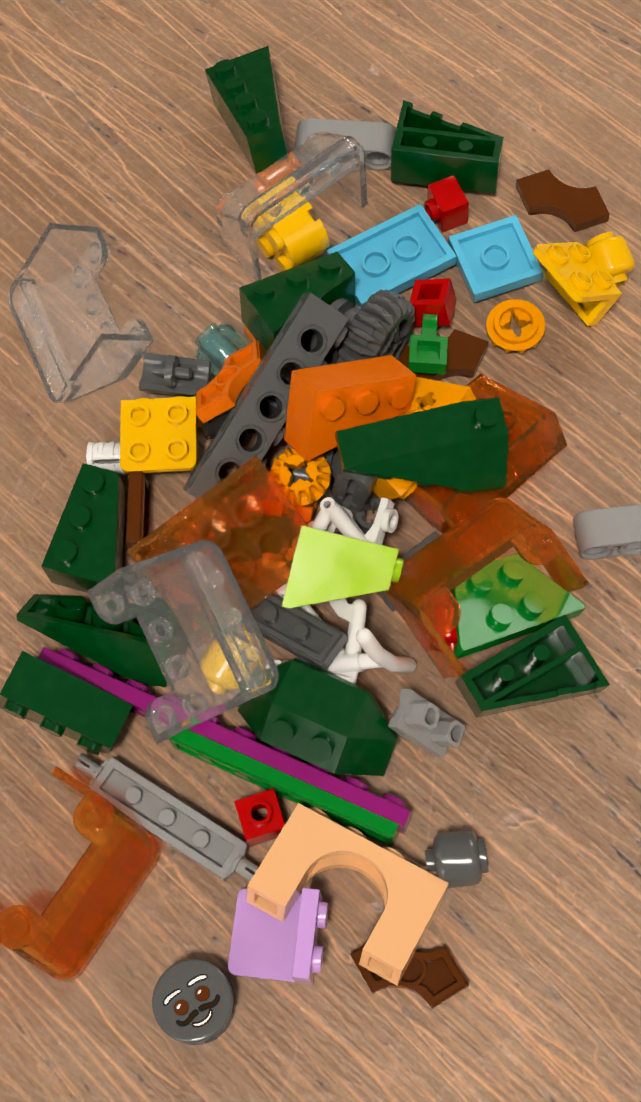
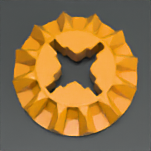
(524, 315)
(302, 491)

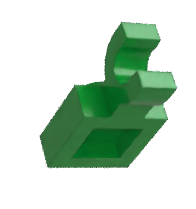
(428, 350)

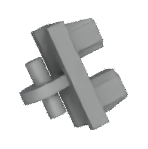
(425, 724)

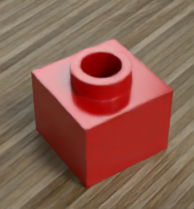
(447, 204)
(435, 298)
(264, 830)

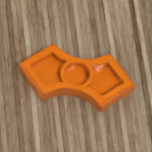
(225, 388)

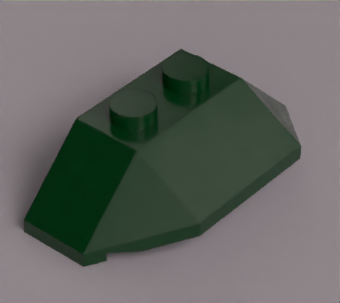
(323, 721)

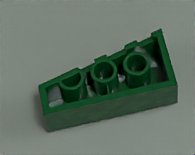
(250, 105)

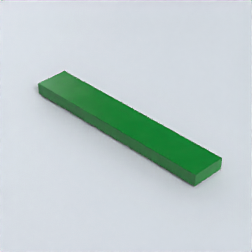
(286, 786)

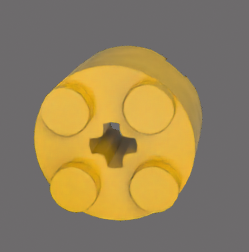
(294, 239)

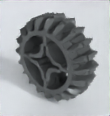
(379, 328)

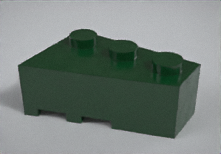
(434, 149)
(271, 300)
(89, 532)
(533, 672)
(63, 704)

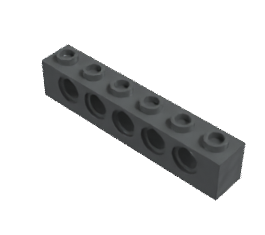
(225, 447)

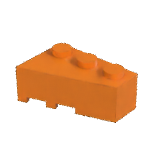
(344, 397)

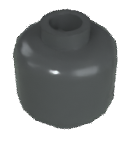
(458, 858)

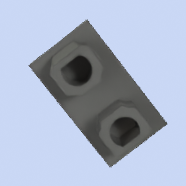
(174, 374)

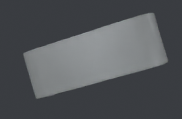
(373, 136)
(609, 532)

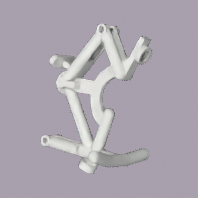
(351, 659)

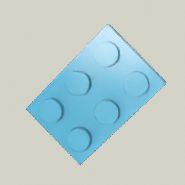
(396, 254)

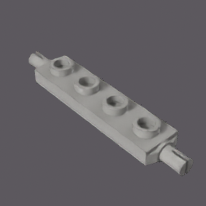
(168, 818)

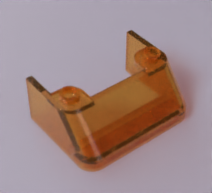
(460, 552)
(92, 895)

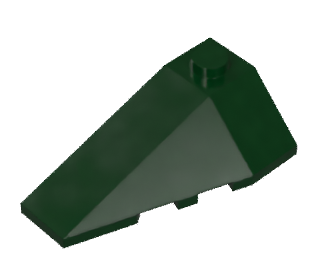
(442, 446)
(79, 627)

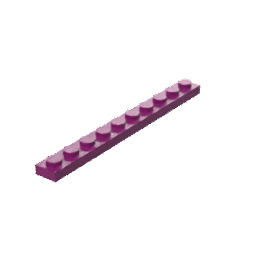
(238, 740)

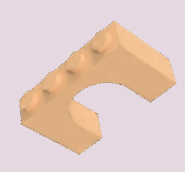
(315, 844)

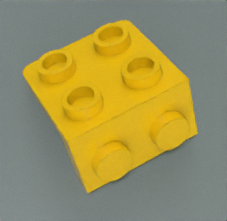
(578, 279)
(158, 434)

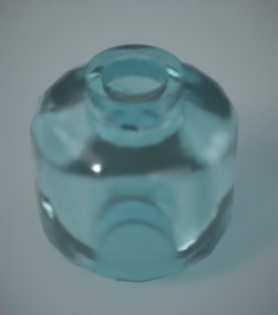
(217, 344)

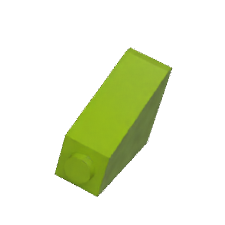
(338, 567)

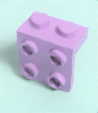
(278, 949)

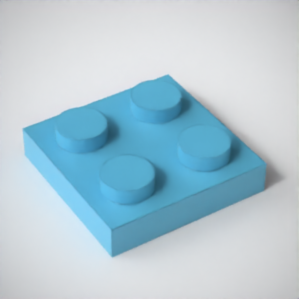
(495, 258)

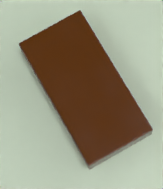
(137, 508)

